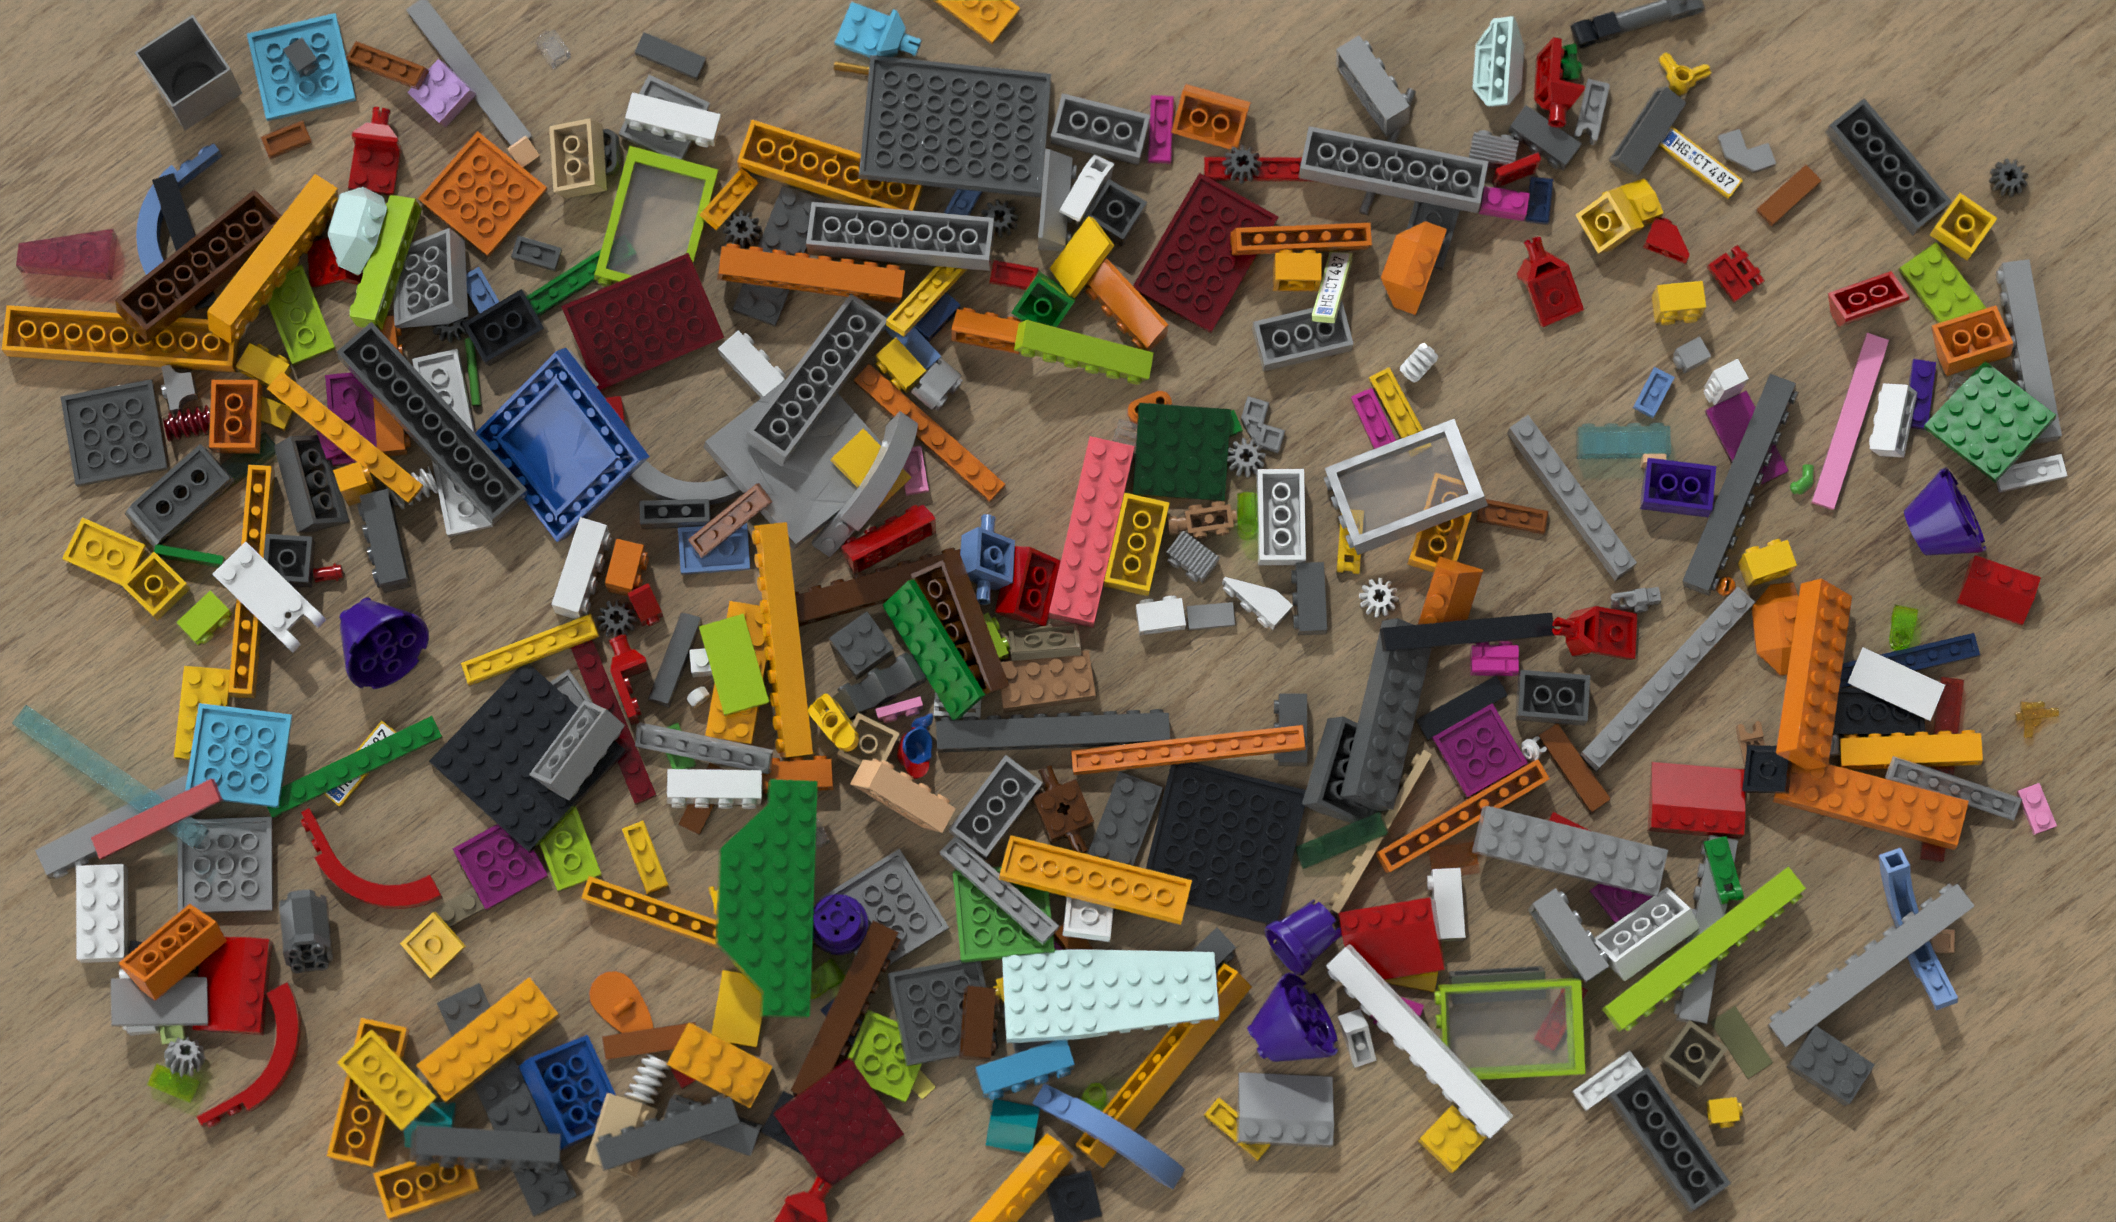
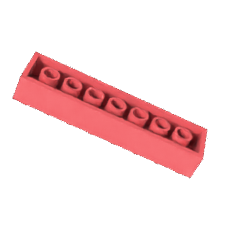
(1091, 532)

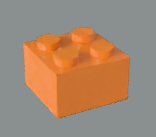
(626, 567)

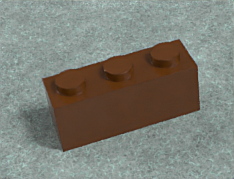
(978, 1023)

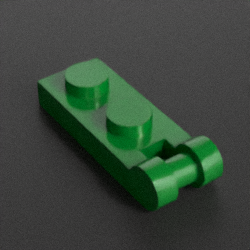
(1723, 869)

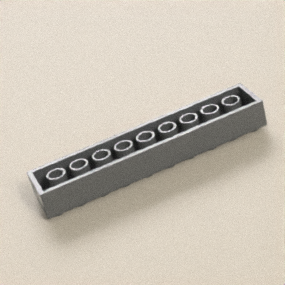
(432, 423)

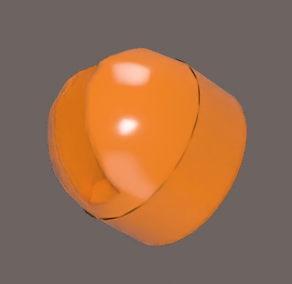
(1722, 586)

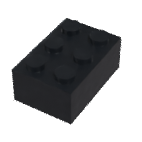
(505, 327)

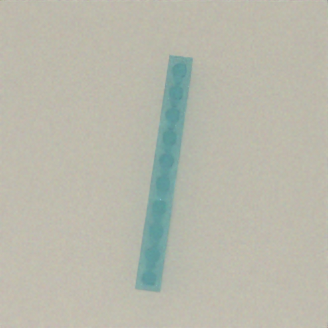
(102, 771)

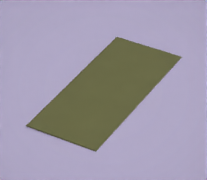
(1741, 1042)

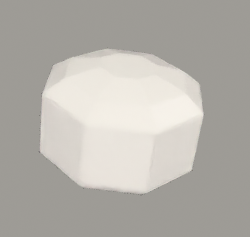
(698, 696)

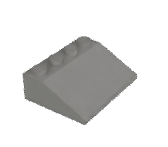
(432, 282)
(1285, 1110)

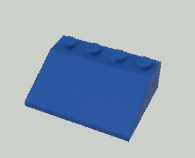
(568, 1089)

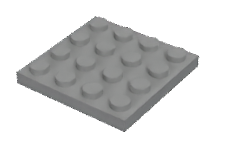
(229, 867)
(896, 900)

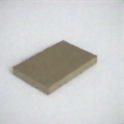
(1044, 642)

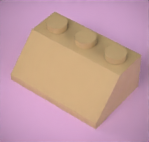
(614, 1116)

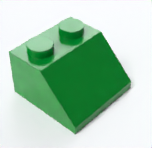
(1043, 302)

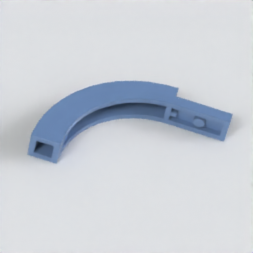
(151, 214)
(1901, 901)
(1112, 1133)

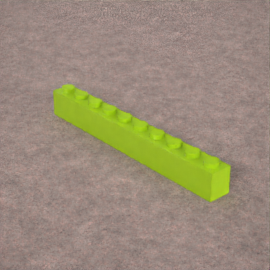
(1703, 949)

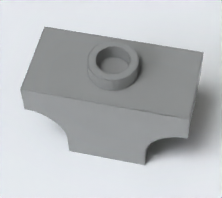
(178, 388)

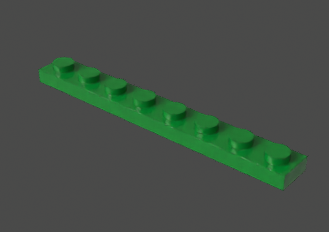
(356, 765)

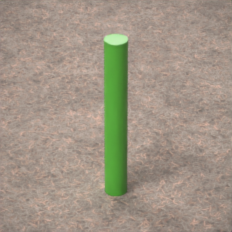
(473, 374)

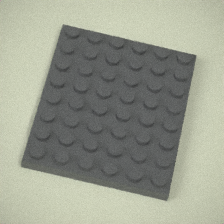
(955, 126)

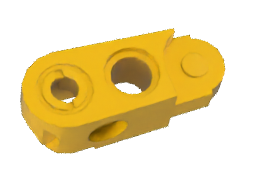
(841, 734)

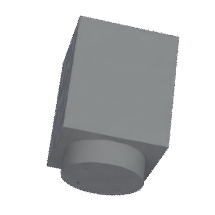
(177, 60)

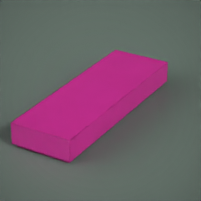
(1160, 129)
(1373, 418)

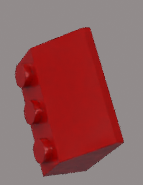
(1866, 298)
(1032, 587)
(1998, 590)

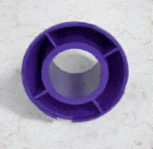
(1944, 519)

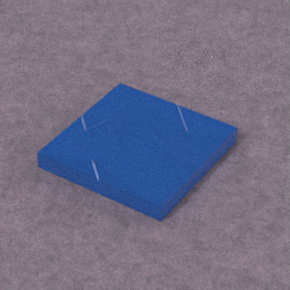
(562, 444)

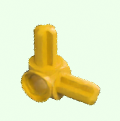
(1682, 77)

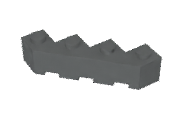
(880, 686)

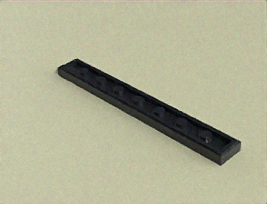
(1466, 632)

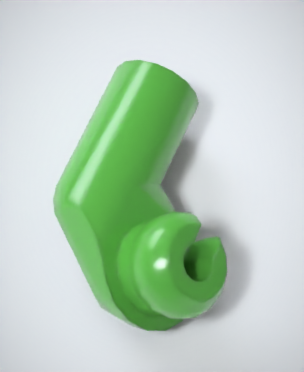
(1805, 482)

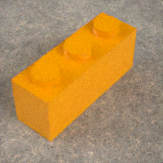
(354, 481)

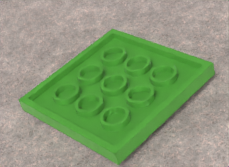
(990, 932)

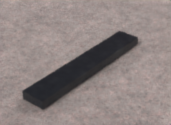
(177, 220)

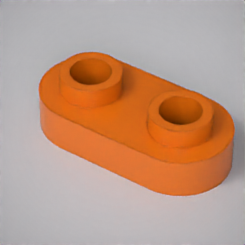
(1151, 398)

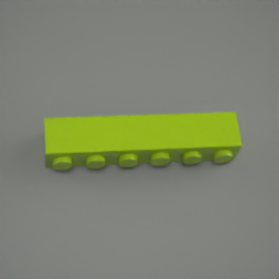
(385, 263)
(1083, 351)

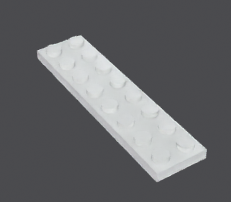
(446, 377)

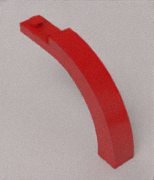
(384, 896)
(280, 1064)

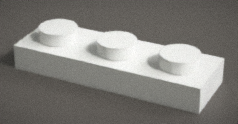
(2032, 473)
(1607, 1080)

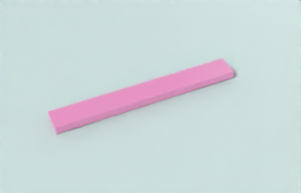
(1850, 421)

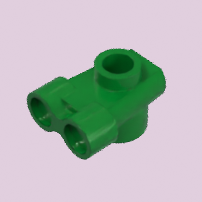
(1570, 64)

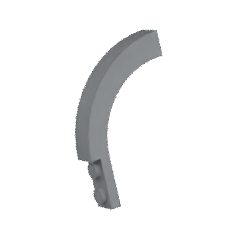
(879, 480)
(668, 488)

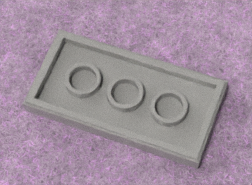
(179, 1006)

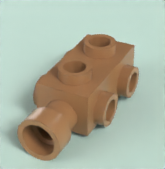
(1207, 517)

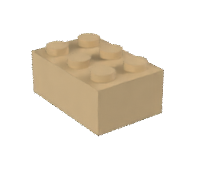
(578, 158)

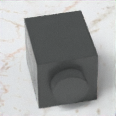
(301, 58)

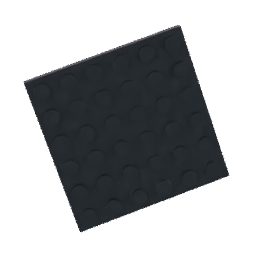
(503, 744)
(1228, 838)

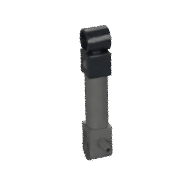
(1612, 24)

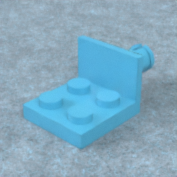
(875, 33)

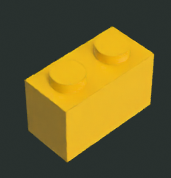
(261, 365)
(900, 365)

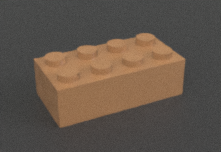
(1047, 682)

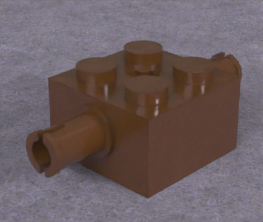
(1066, 795)

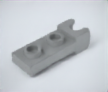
(1592, 110)

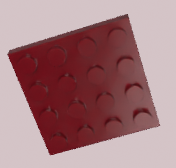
(838, 1123)

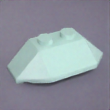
(1499, 62)
(356, 227)

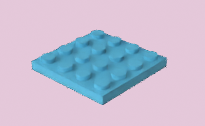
(279, 83)
(241, 752)

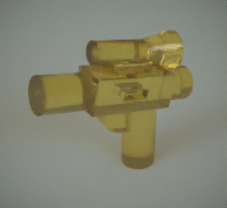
(2033, 715)

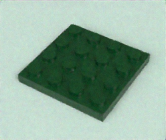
(1181, 451)

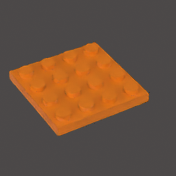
(482, 194)

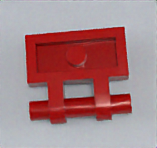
(1731, 278)

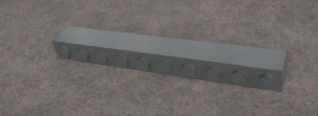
(1740, 484)
(1051, 732)

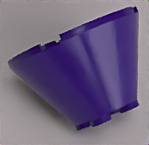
(380, 643)
(1293, 1024)

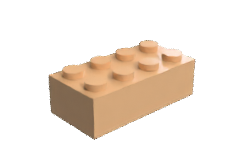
(903, 795)

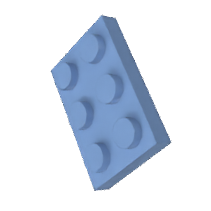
(728, 556)

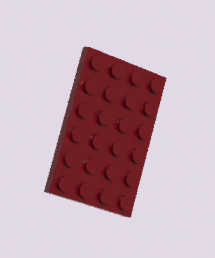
(1194, 261)
(643, 321)

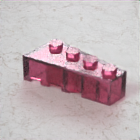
(72, 255)

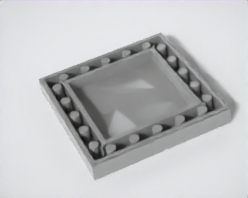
(808, 486)

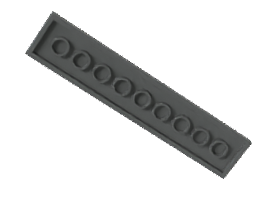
(509, 1104)

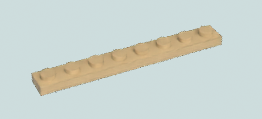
(1362, 860)

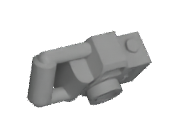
(1637, 599)

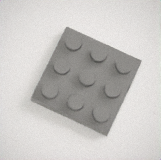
(664, 144)

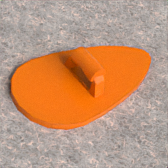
(620, 1002)

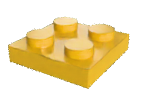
(433, 945)

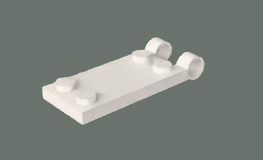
(266, 594)

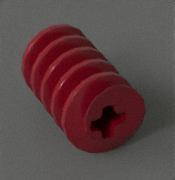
(187, 424)

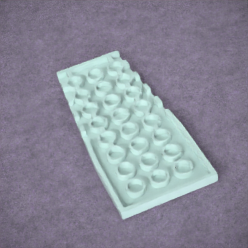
(1104, 992)

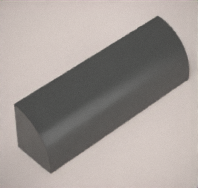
(1647, 131)
(675, 660)
(1496, 975)
(737, 1138)

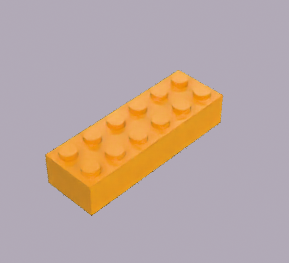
(741, 725)
(488, 1040)
(359, 1119)

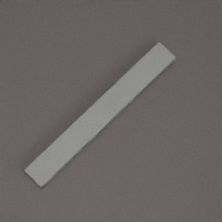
(466, 68)

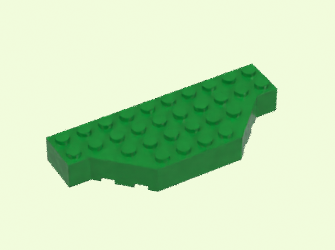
(769, 898)

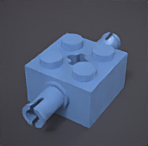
(987, 558)

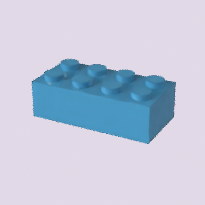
(1025, 1068)

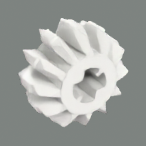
(1418, 362)
(1387, 601)

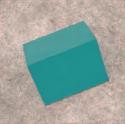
(436, 1115)
(1012, 1126)

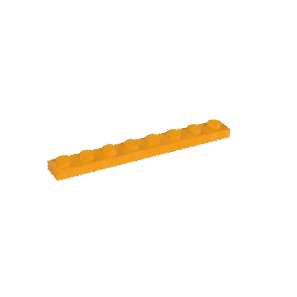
(345, 437)

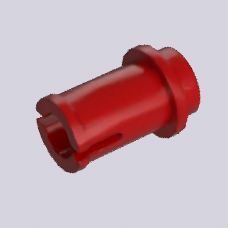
(328, 573)

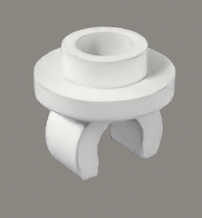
(1531, 749)

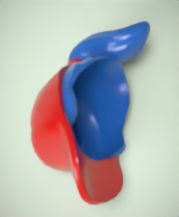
(916, 747)

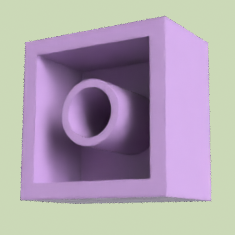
(442, 93)

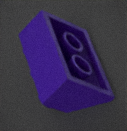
(1678, 487)

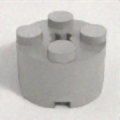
(937, 384)

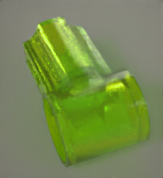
(1247, 514)

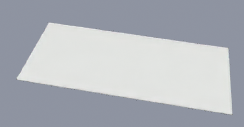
(1896, 684)

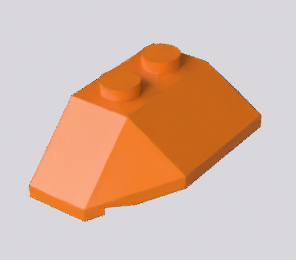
(1411, 265)
(1774, 625)

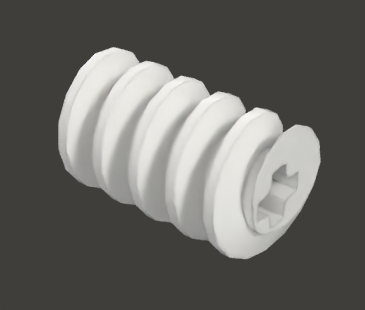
(428, 482)
(647, 1080)

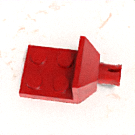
(1549, 89)
(375, 155)
(1549, 284)
(1599, 632)
(625, 665)
(806, 1205)

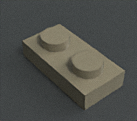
(460, 908)

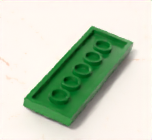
(933, 650)

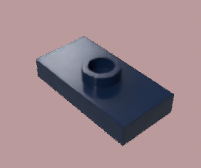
(1539, 200)

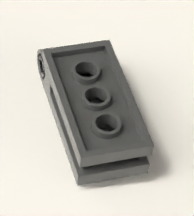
(146, 510)

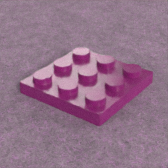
(1479, 750)
(498, 866)

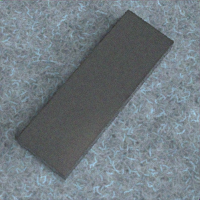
(670, 55)

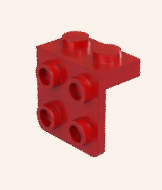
(324, 268)

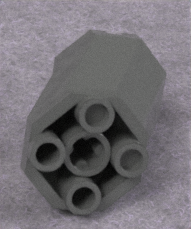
(306, 931)

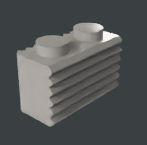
(1494, 149)
(1192, 557)

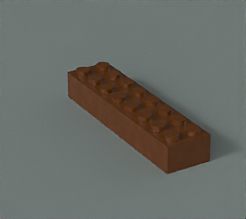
(197, 267)

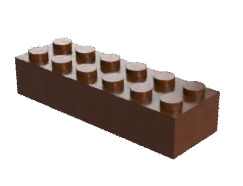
(957, 608)

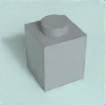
(1691, 355)

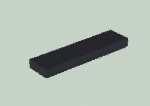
(1461, 707)

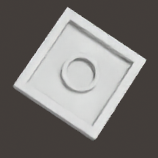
(1087, 920)

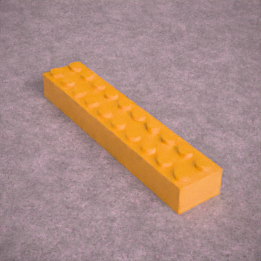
(111, 340)

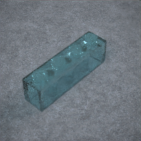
(1622, 442)

